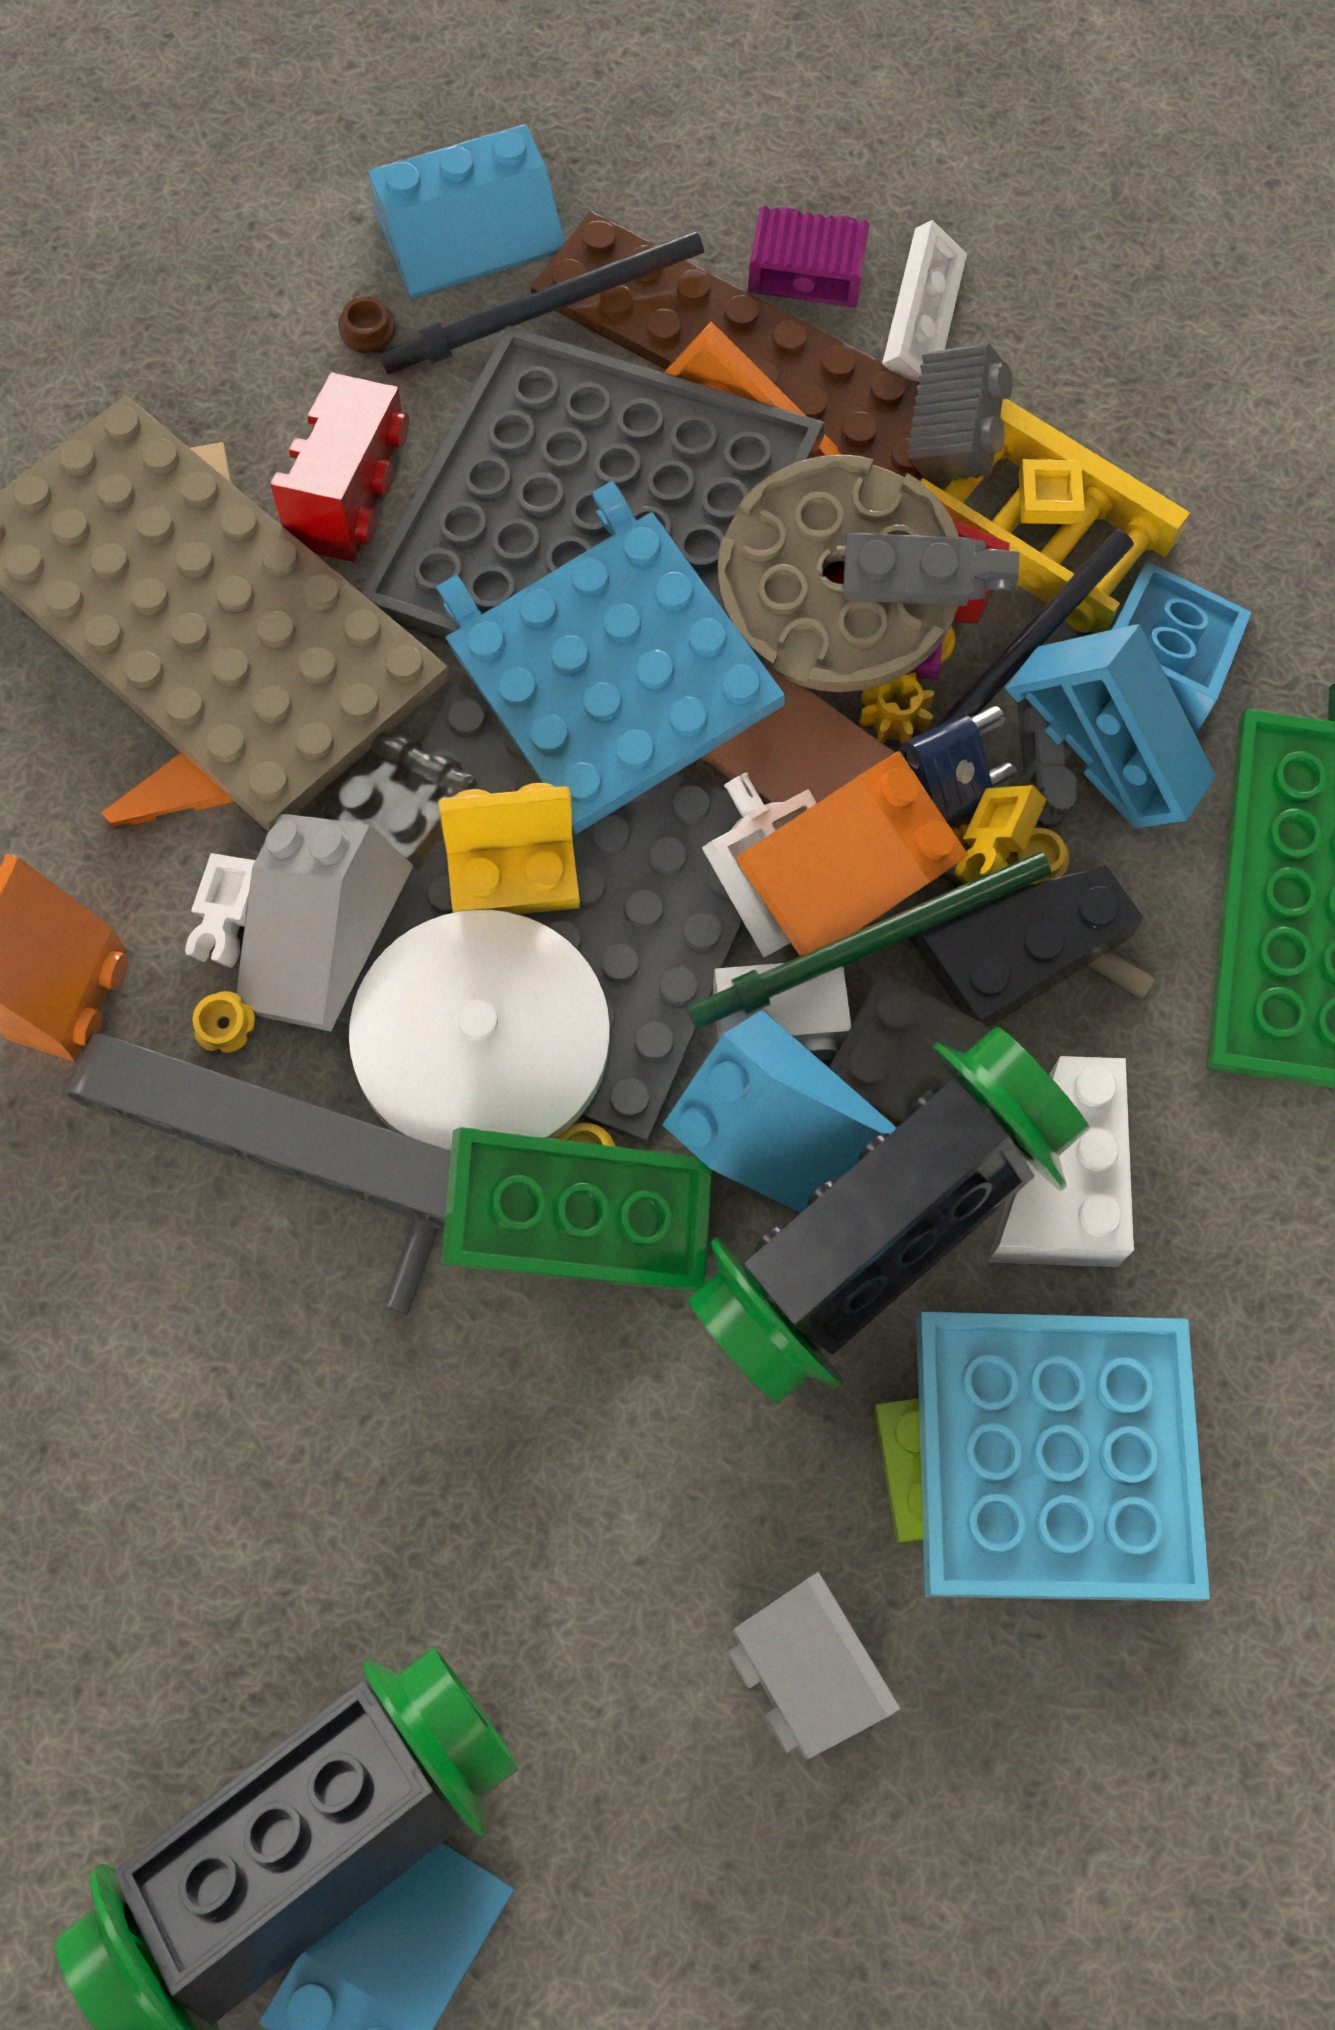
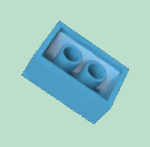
(467, 210)

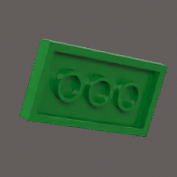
(576, 1211)

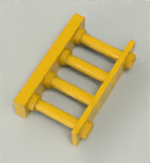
(1108, 495)

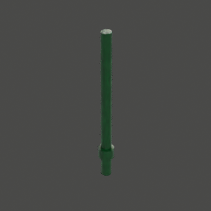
(752, 990)

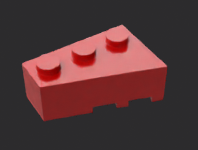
(341, 466)

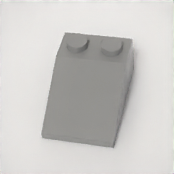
(315, 916)
(810, 1670)

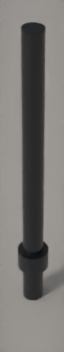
(438, 342)
(1042, 626)

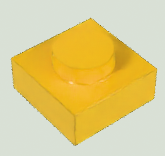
(1051, 491)

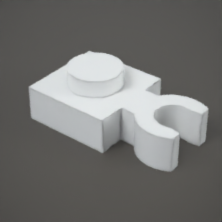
(223, 906)

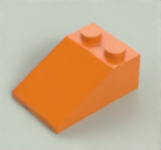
(852, 856)
(52, 963)

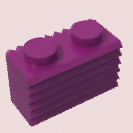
(808, 256)

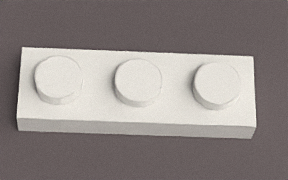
(924, 300)

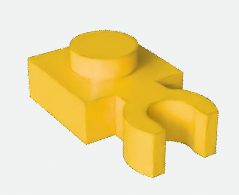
(998, 827)

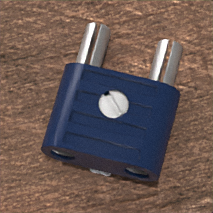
(954, 765)

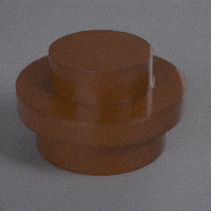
(366, 325)

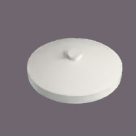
(479, 1029)

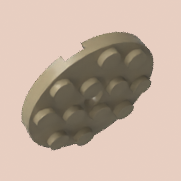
(776, 583)

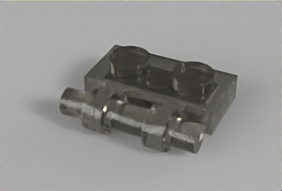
(400, 815)

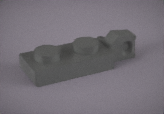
(924, 569)

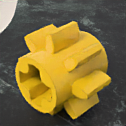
(897, 709)

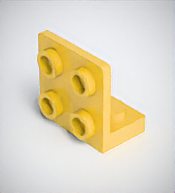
(511, 850)

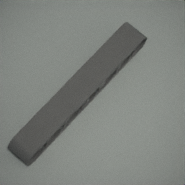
(264, 1128)

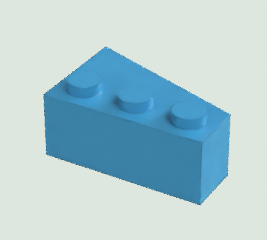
(1122, 720)

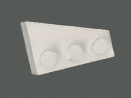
(1093, 1215)

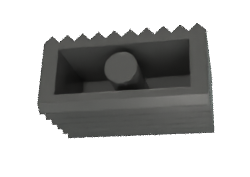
(959, 413)

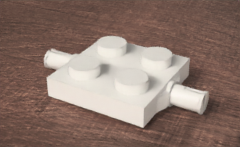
(756, 824)

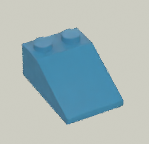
(1189, 633)
(773, 1114)
(396, 1954)

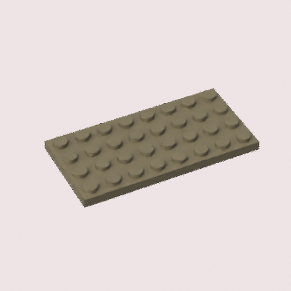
(206, 613)

